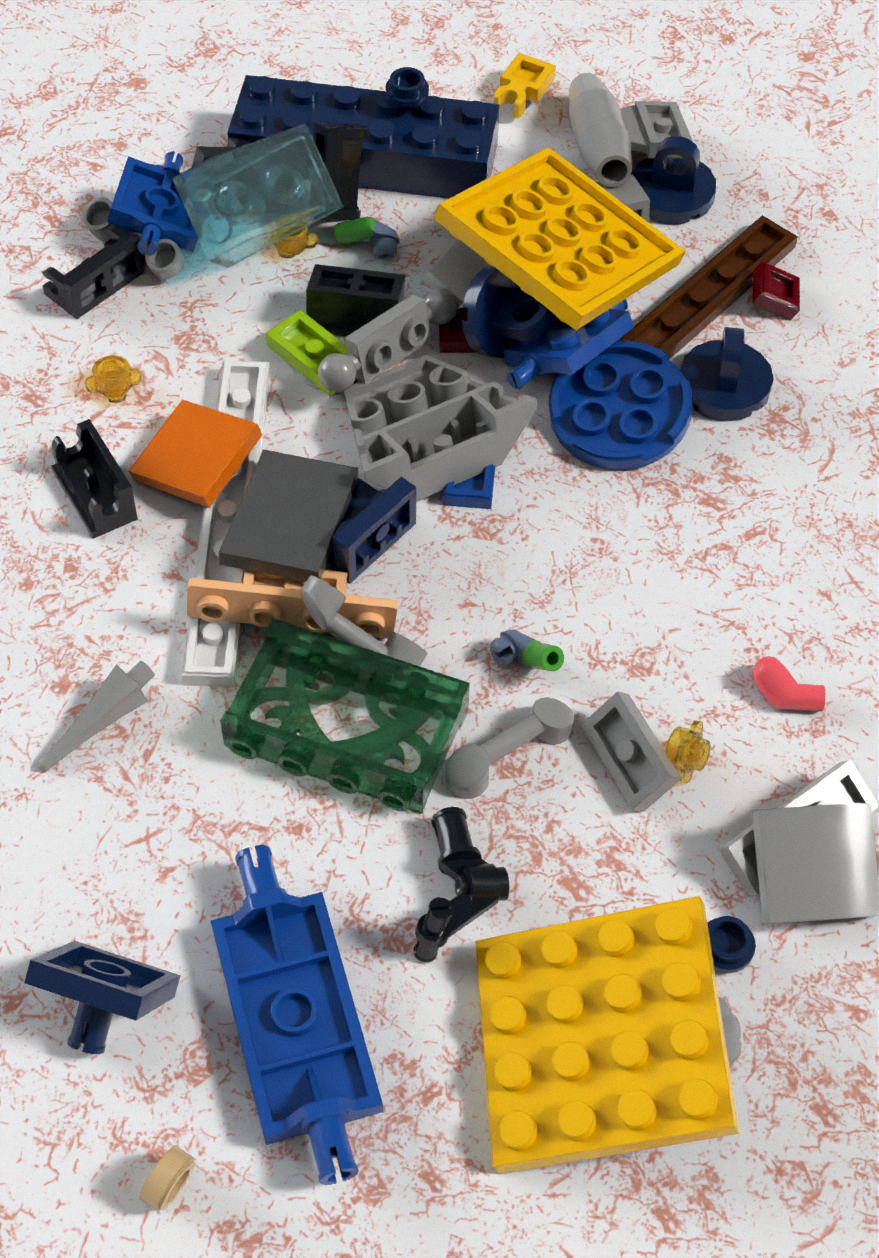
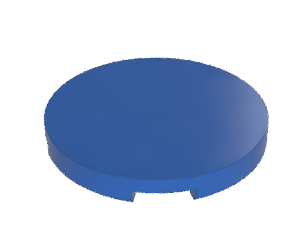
(622, 407)

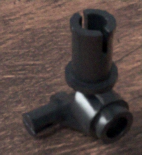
(476, 885)

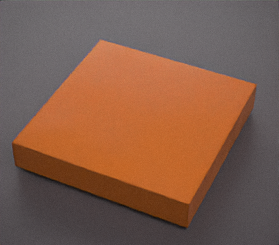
(195, 453)

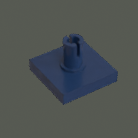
(103, 986)

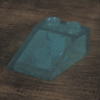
(257, 195)

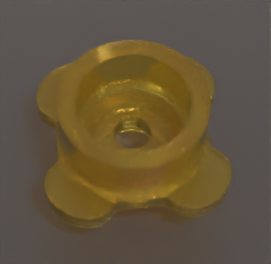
(296, 243)
(112, 378)
(688, 750)

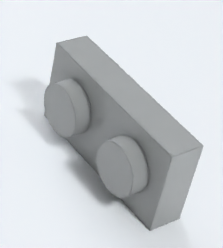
(630, 751)

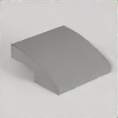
(816, 862)

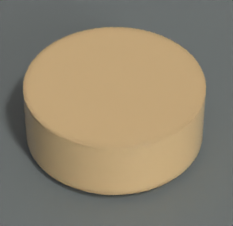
(167, 1178)

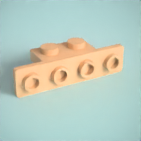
(280, 598)

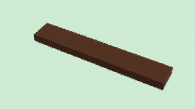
(712, 288)

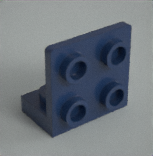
(372, 526)

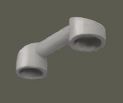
(164, 263)
(323, 604)
(469, 766)

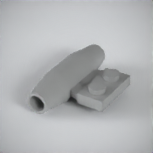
(609, 133)

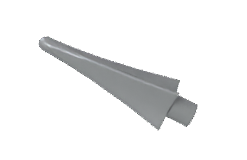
(113, 700)

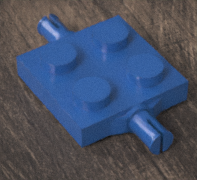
(151, 205)
(563, 348)

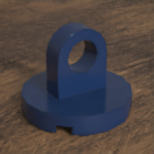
(679, 186)
(501, 313)
(727, 377)

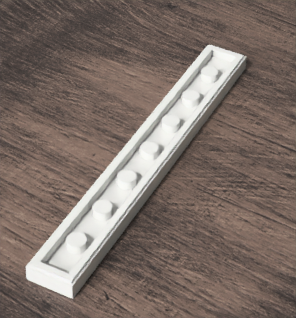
(214, 647)

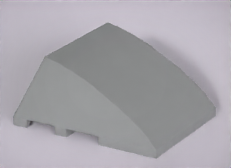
(432, 425)

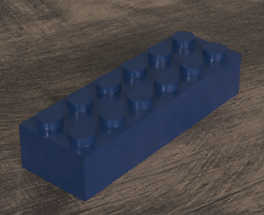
(414, 150)

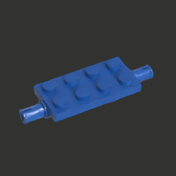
(295, 1017)

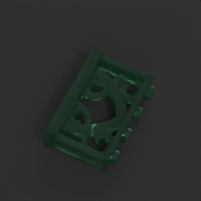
(344, 763)

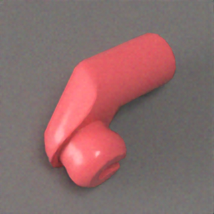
(783, 690)

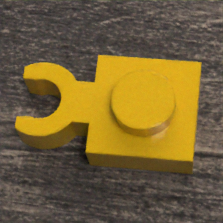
(522, 81)

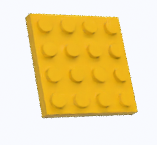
(559, 237)
(603, 1037)

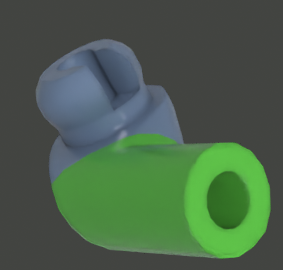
(371, 230)
(526, 651)

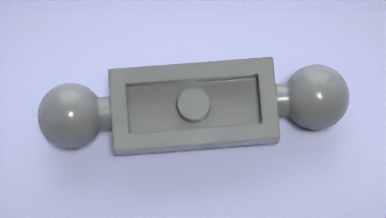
(387, 339)

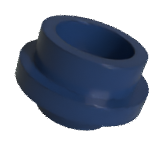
(407, 87)
(730, 944)

